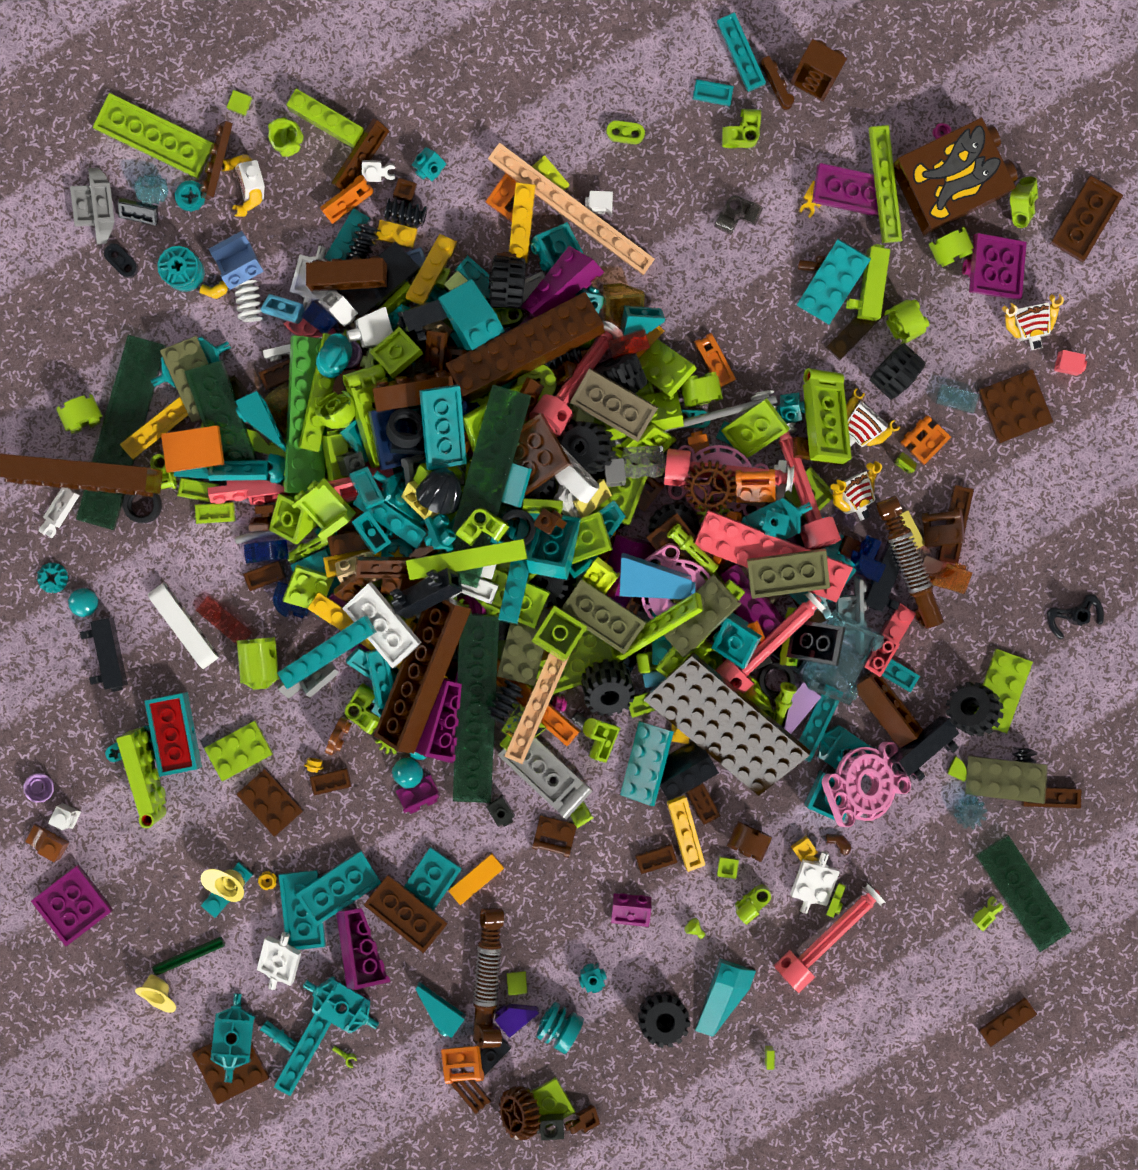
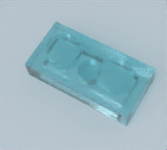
(957, 399)

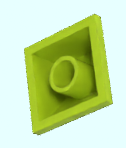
(290, 522)

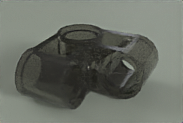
(747, 211)

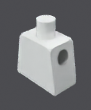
(371, 329)

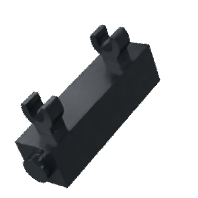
(420, 316)
(426, 592)
(878, 592)
(108, 654)
(929, 742)

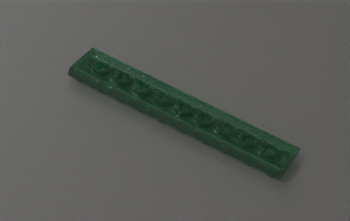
(123, 417)
(490, 466)
(475, 728)

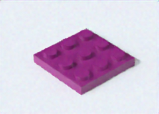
(997, 266)
(72, 905)

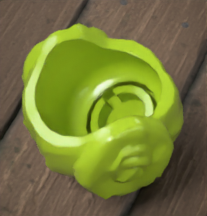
(285, 136)

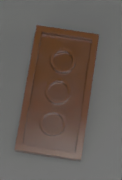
(1086, 219)
(406, 913)

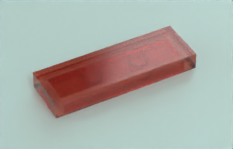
(223, 620)

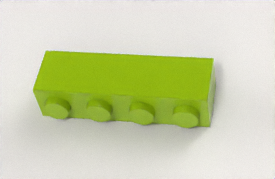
(324, 118)

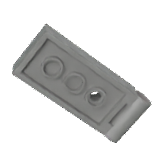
(537, 769)

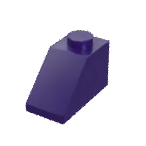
(514, 1017)

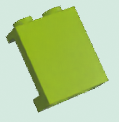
(324, 507)

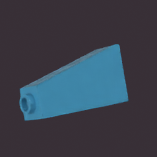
(652, 580)

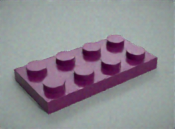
(845, 189)

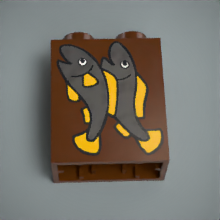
(954, 175)

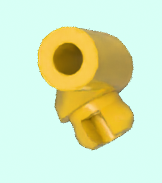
(214, 292)

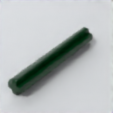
(188, 956)

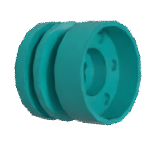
(190, 273)
(557, 1026)

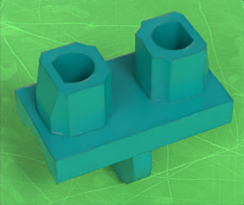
(437, 535)

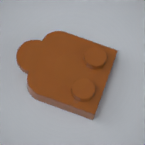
(335, 741)

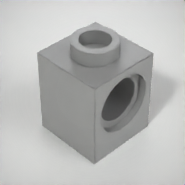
(615, 472)

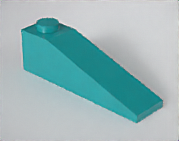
(612, 518)
(725, 993)

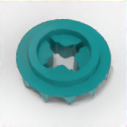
(185, 189)
(404, 547)
(61, 578)

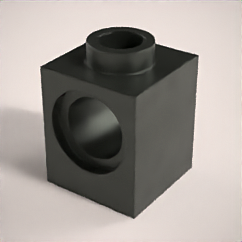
(350, 462)
(555, 1134)

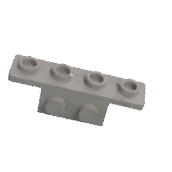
(854, 605)
(313, 682)

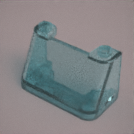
(840, 680)

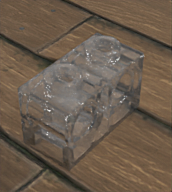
(643, 457)

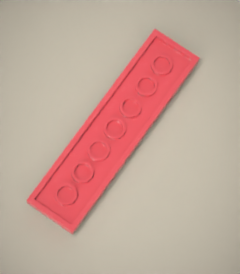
(740, 542)

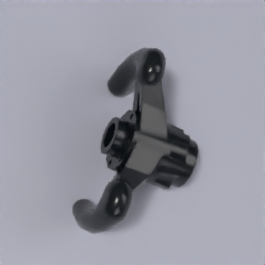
(1071, 614)

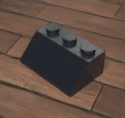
(686, 769)

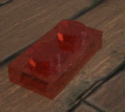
(628, 343)

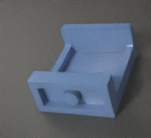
(236, 260)

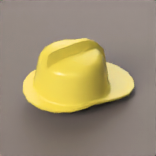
(225, 884)
(156, 993)

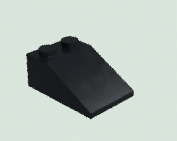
(817, 643)

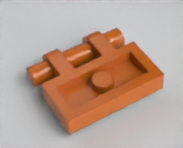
(929, 444)

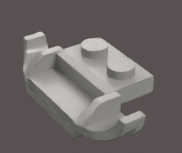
(94, 205)

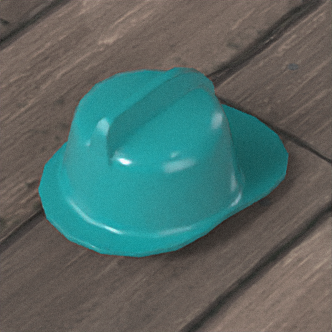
(334, 356)

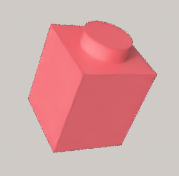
(1070, 362)

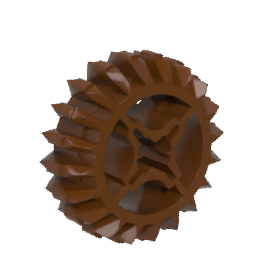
(701, 484)
(519, 1113)

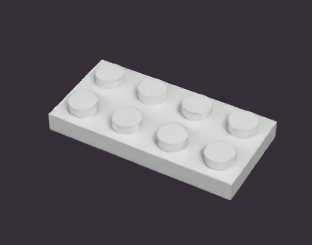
(393, 636)

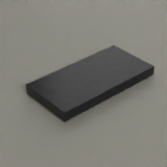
(399, 271)

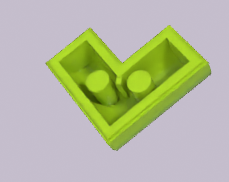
(604, 738)

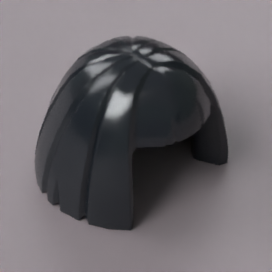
(440, 491)

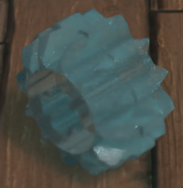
(151, 189)
(968, 820)

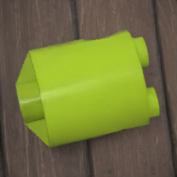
(258, 662)

